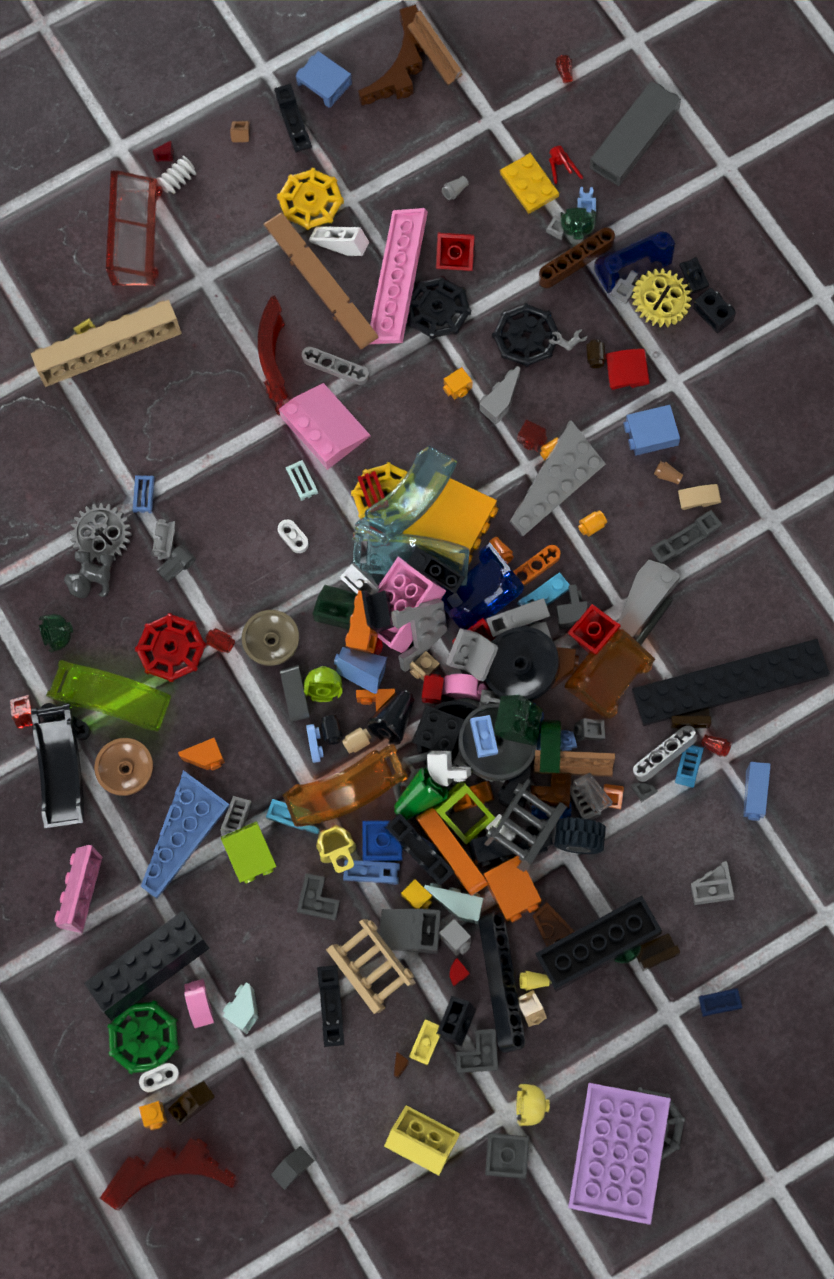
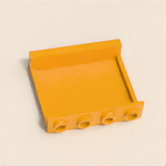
(457, 516)

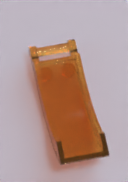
(345, 790)

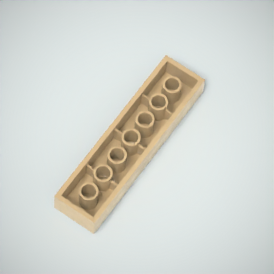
(106, 343)

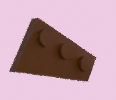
(551, 925)

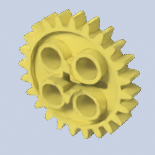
(676, 307)

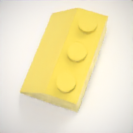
(422, 1140)

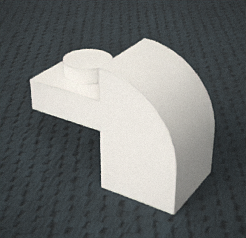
(441, 768)

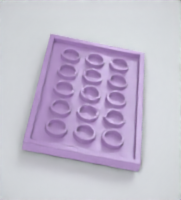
(619, 1153)

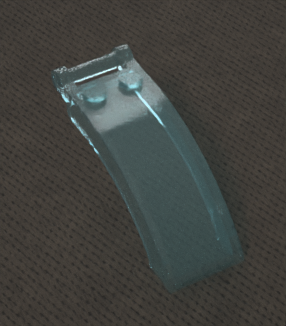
(410, 497)
(381, 558)

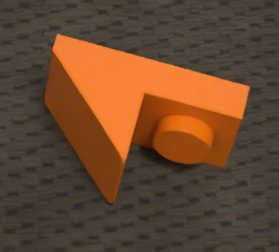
(381, 698)

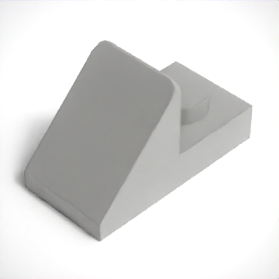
(358, 580)

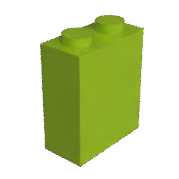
(248, 852)

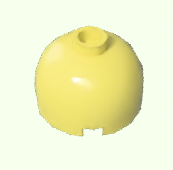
(531, 1105)

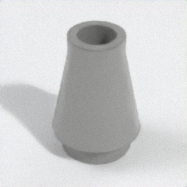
(454, 188)

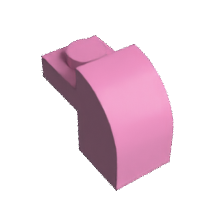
(463, 686)
(198, 1003)

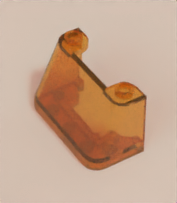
(605, 676)

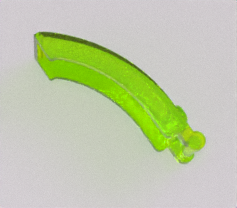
(110, 695)

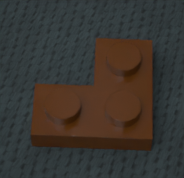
(558, 791)

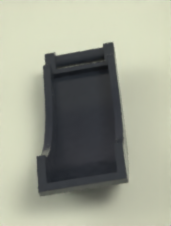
(58, 767)

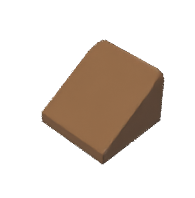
(240, 131)

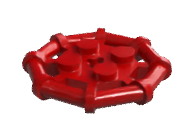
(173, 657)

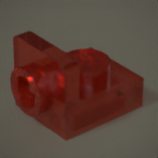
(21, 711)

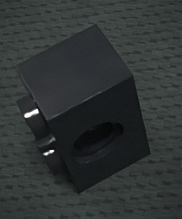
(456, 1021)

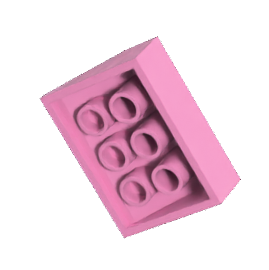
(323, 424)
(405, 589)
(79, 889)

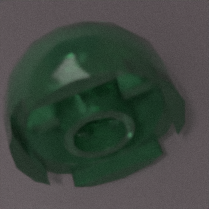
(578, 222)
(55, 631)

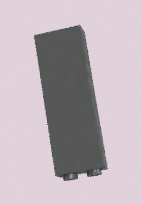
(635, 133)

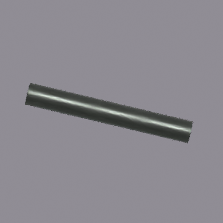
(654, 620)

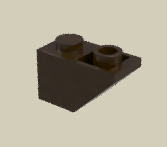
(191, 1102)

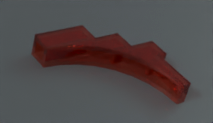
(135, 1176)

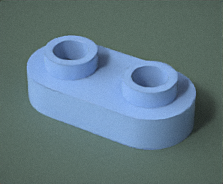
(313, 735)

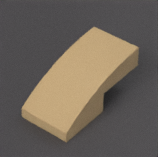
(700, 495)

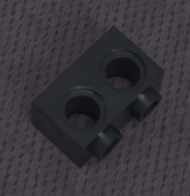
(710, 313)

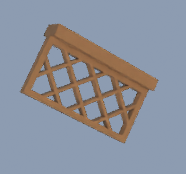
(434, 48)
(581, 763)

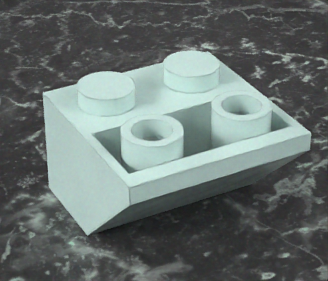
(243, 1009)

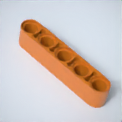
(451, 851)

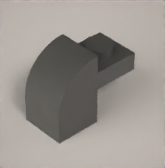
(571, 613)

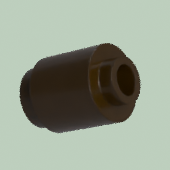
(596, 354)

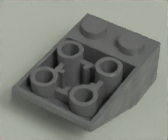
(411, 929)

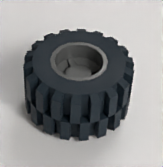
(580, 835)

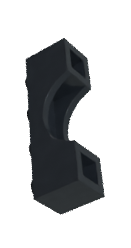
(418, 849)
(494, 852)

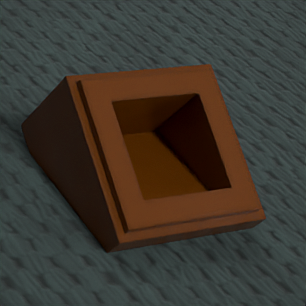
(400, 1064)

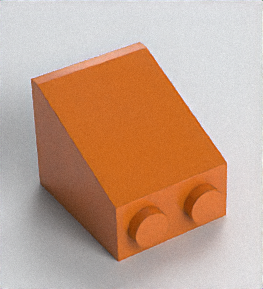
(512, 890)

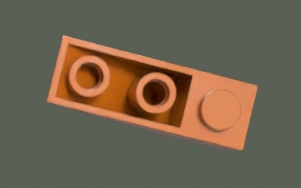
(360, 635)

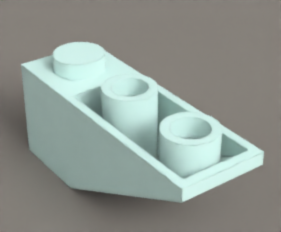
(460, 905)

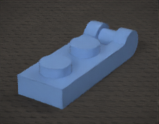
(372, 872)

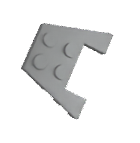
(427, 627)

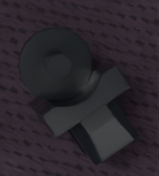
(694, 275)

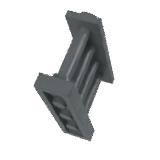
(544, 827)

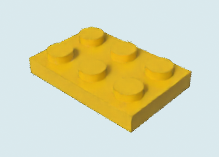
(529, 183)

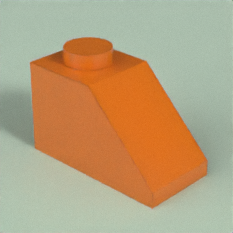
(204, 755)

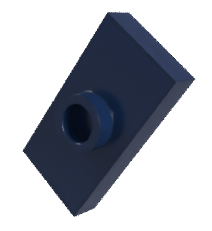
(720, 1002)

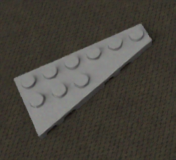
(562, 473)

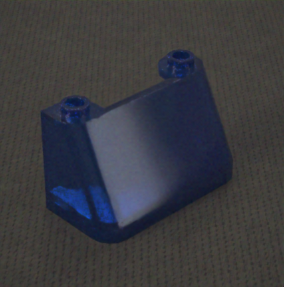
(655, 246)
(487, 591)

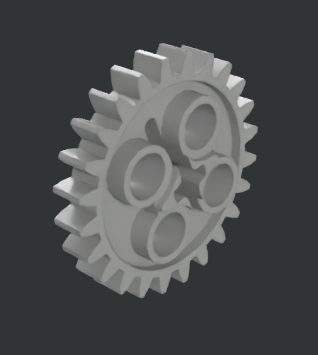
(113, 522)

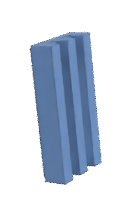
(143, 509)

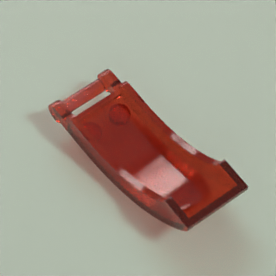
(268, 333)

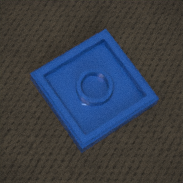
(378, 843)

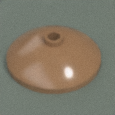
(117, 756)

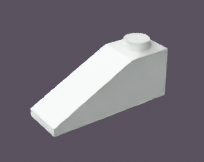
(345, 240)

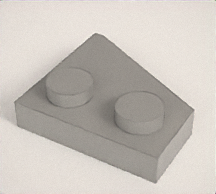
(713, 887)

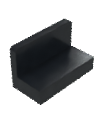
(377, 610)

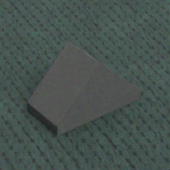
(292, 1167)

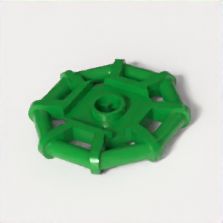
(152, 1044)

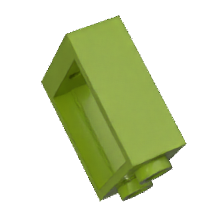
(455, 795)

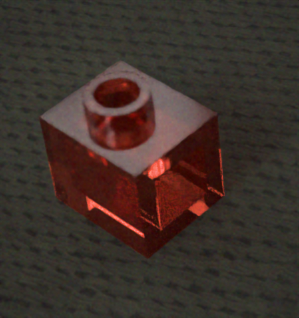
(532, 436)

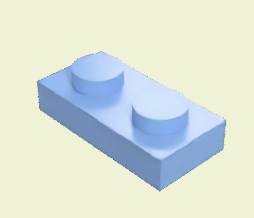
(484, 736)

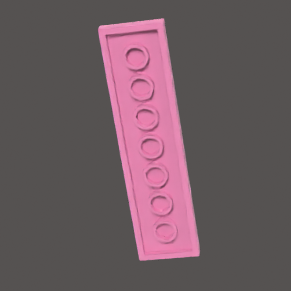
(398, 275)

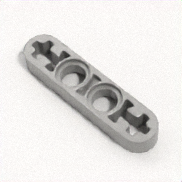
(336, 363)
(662, 750)

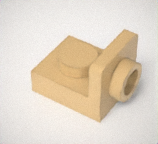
(423, 666)
(531, 1008)

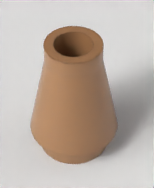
(667, 472)

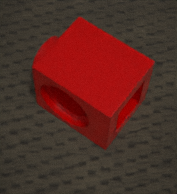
(432, 689)

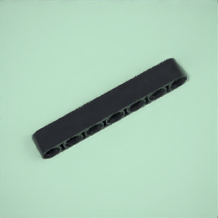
(501, 982)

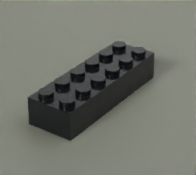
(598, 943)
(146, 966)

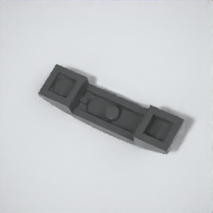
(687, 538)

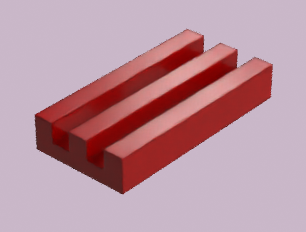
(367, 477)

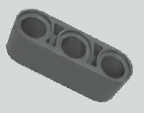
(294, 693)

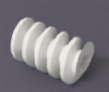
(176, 174)

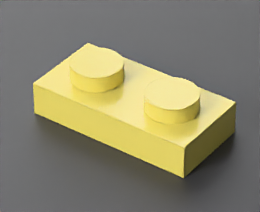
(425, 1043)

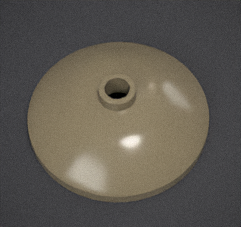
(267, 626)

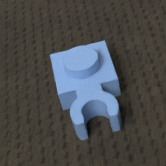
(586, 200)

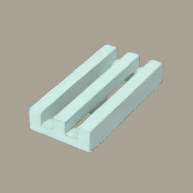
(307, 493)

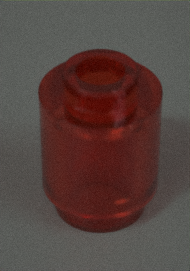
(220, 640)

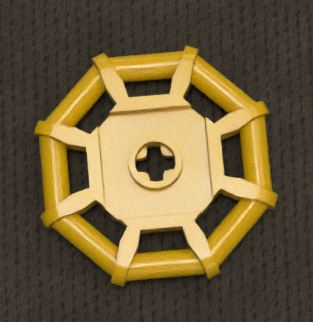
(314, 207)
(387, 484)

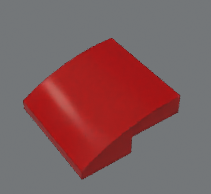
(627, 368)

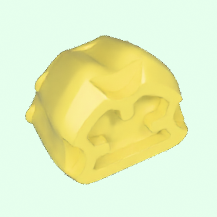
(336, 844)

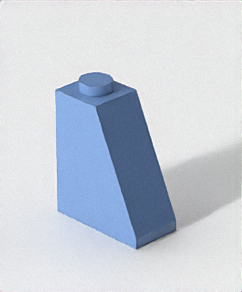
(361, 668)
(756, 790)

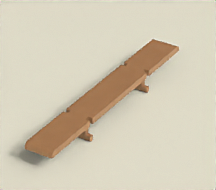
(321, 280)

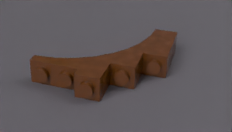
(408, 63)

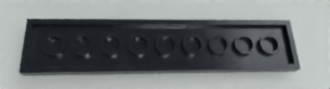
(730, 682)

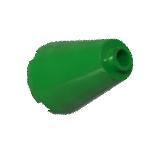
(420, 795)

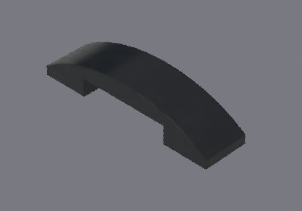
(292, 118)
(331, 1006)

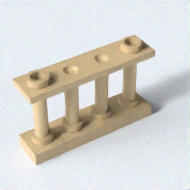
(363, 984)

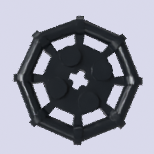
(441, 316)
(518, 328)

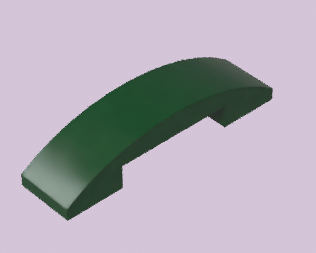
(550, 746)

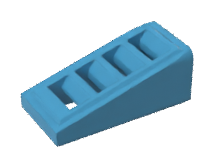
(687, 777)

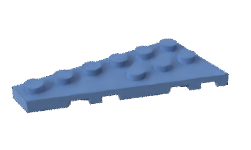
(186, 825)

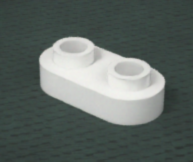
(293, 536)
(159, 1076)

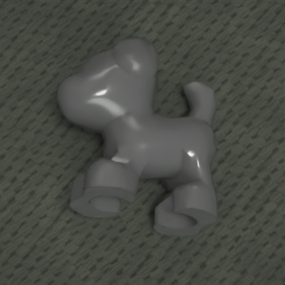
(80, 583)

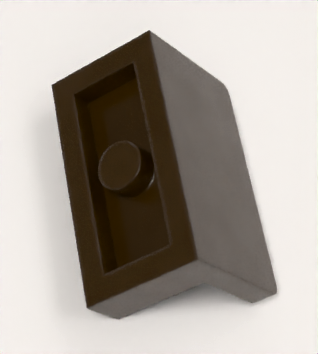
(697, 719)
(657, 952)

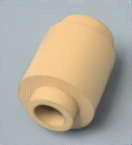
(356, 740)

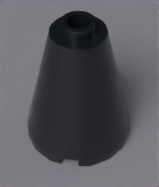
(392, 718)

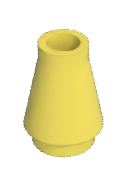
(532, 980)

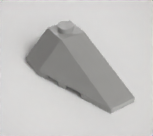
(647, 593)

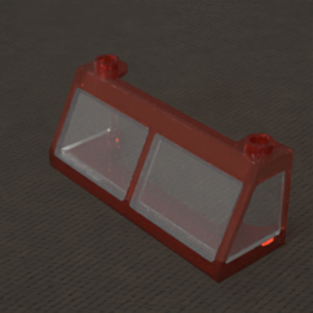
(132, 229)

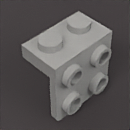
(472, 653)

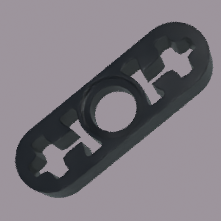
(79, 723)

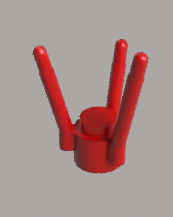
(561, 157)

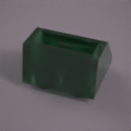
(334, 607)
(518, 720)

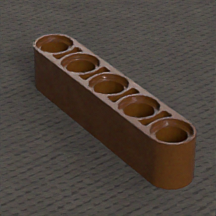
(581, 250)

